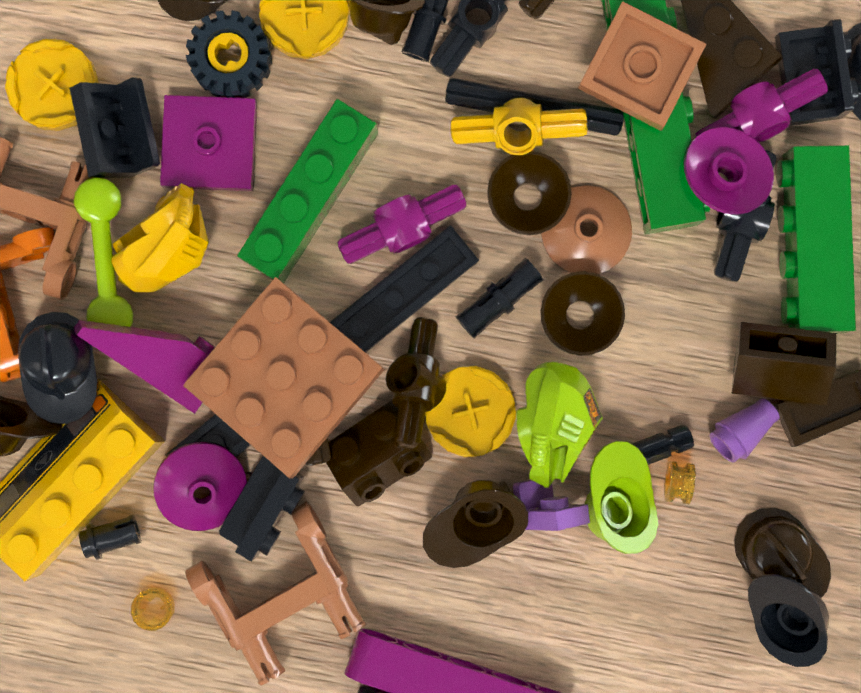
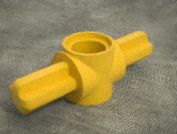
(541, 126)

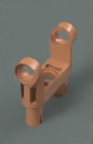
(55, 214)
(248, 629)

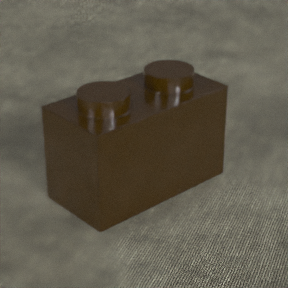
(784, 363)

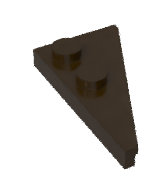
(733, 54)

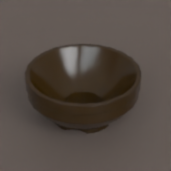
(534, 170)
(602, 299)

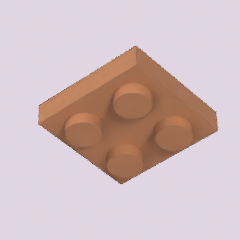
(642, 66)

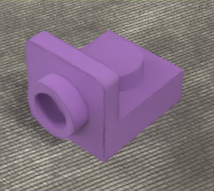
(547, 511)

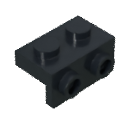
(827, 51)
(115, 128)
(260, 508)

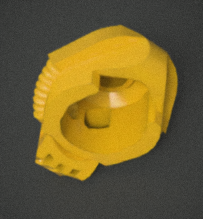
(163, 244)

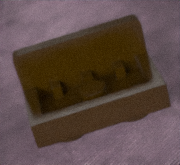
(367, 458)

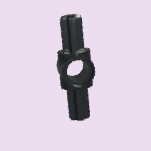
(466, 35)
(739, 233)

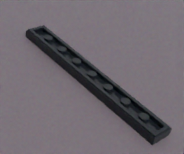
(376, 313)

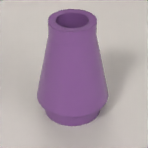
(741, 432)

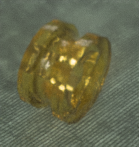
(679, 482)
(149, 595)

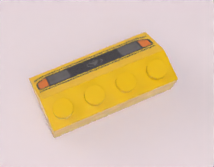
(70, 481)

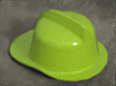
(622, 498)

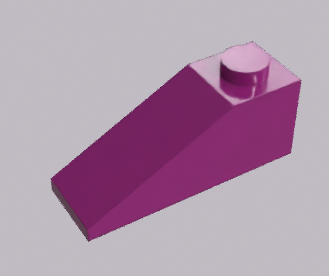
(155, 356)

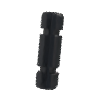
(660, 445)

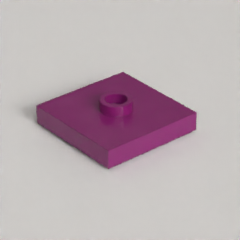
(208, 142)

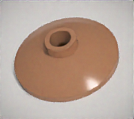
(597, 253)

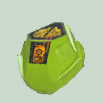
(556, 421)

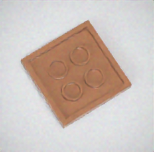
(283, 378)

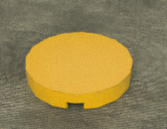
(304, 26)
(41, 83)
(474, 412)

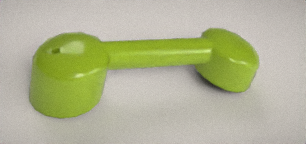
(98, 203)

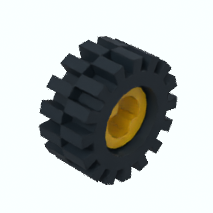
(221, 33)

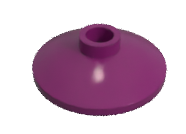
(736, 157)
(191, 468)

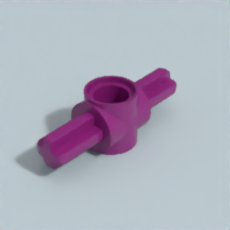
(765, 110)
(402, 224)

